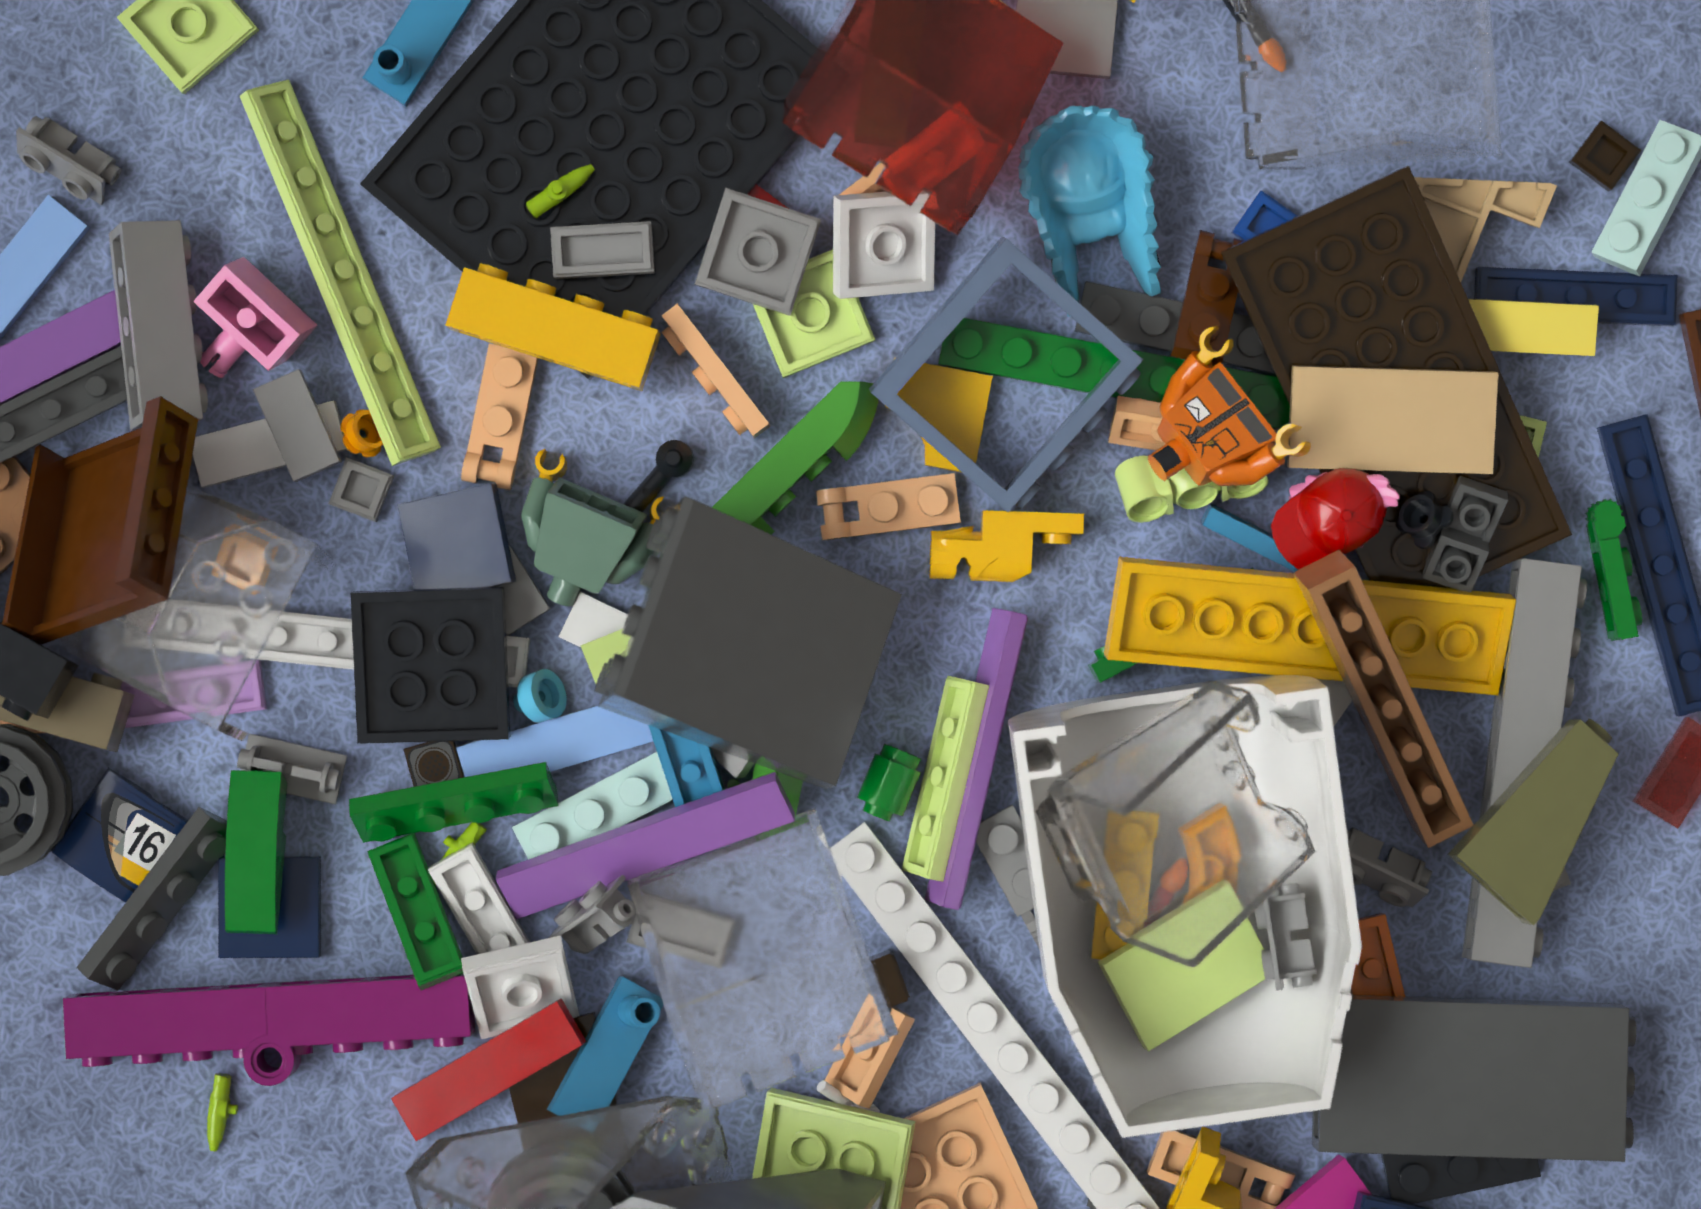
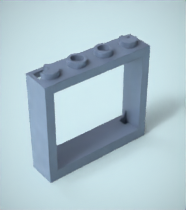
(942, 323)

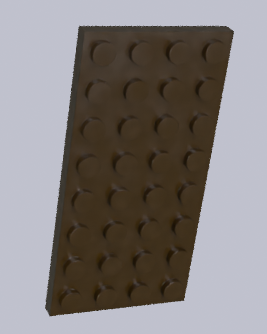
(1378, 290)

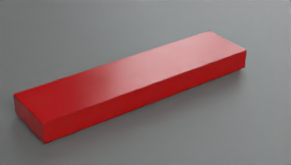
(488, 1069)

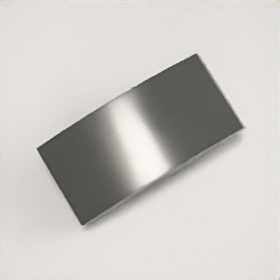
(1464, 544)

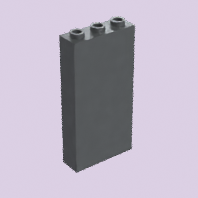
(1481, 1079)

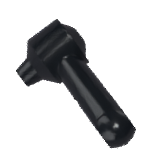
(673, 460)

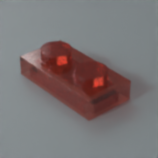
(1675, 778)

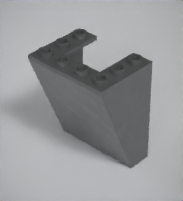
(749, 645)

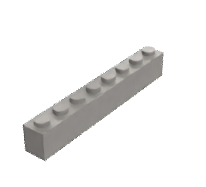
(1522, 723)

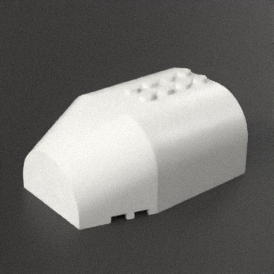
(1267, 1046)

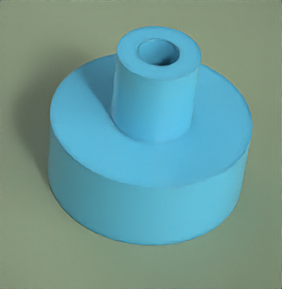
(540, 696)

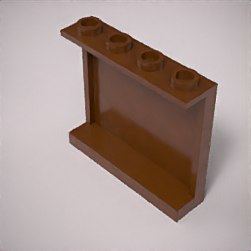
(101, 528)

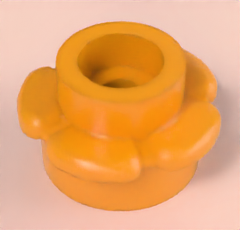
(352, 439)

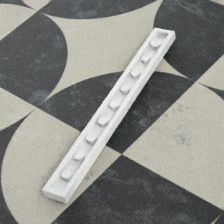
(987, 1023)

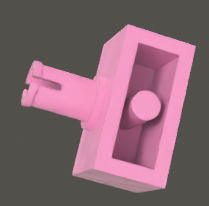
(252, 318)

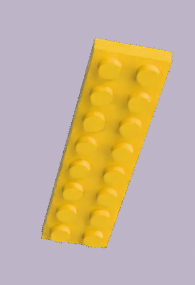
(1264, 625)

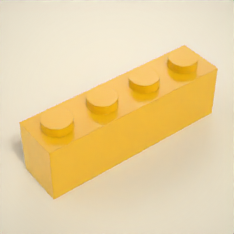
(554, 328)

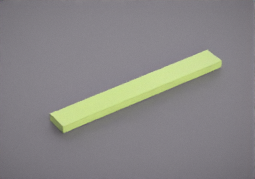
(340, 271)

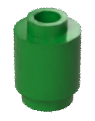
(889, 782)

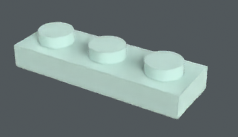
(1649, 198)

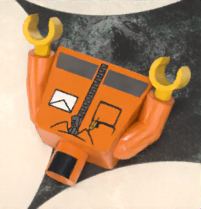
(1216, 427)

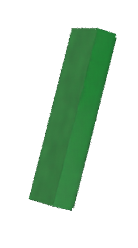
(417, 911)

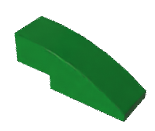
(254, 851)

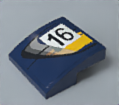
(118, 835)

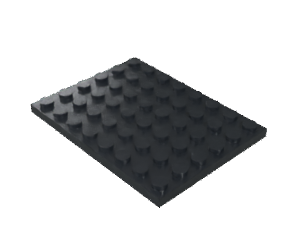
(646, 91)

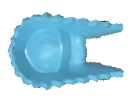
(1087, 183)

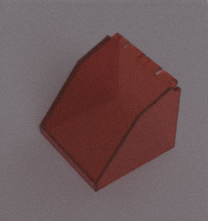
(926, 94)

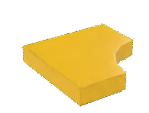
(953, 404)

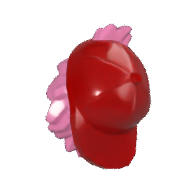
(1331, 514)

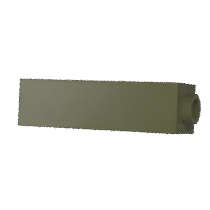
(1535, 823)

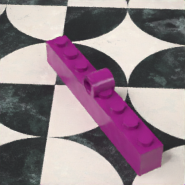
(265, 1016)

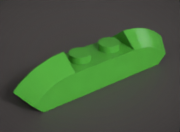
(834, 423)

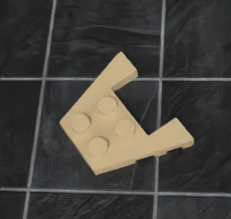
(1463, 206)

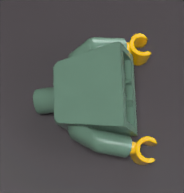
(582, 534)

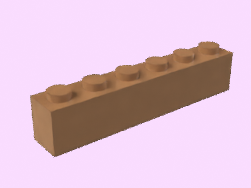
(1383, 698)

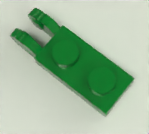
(1612, 568)

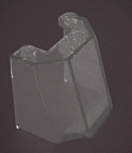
(1175, 828)

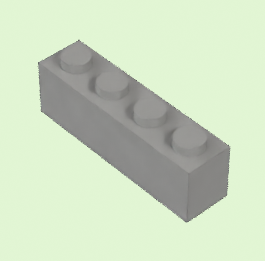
(156, 317)

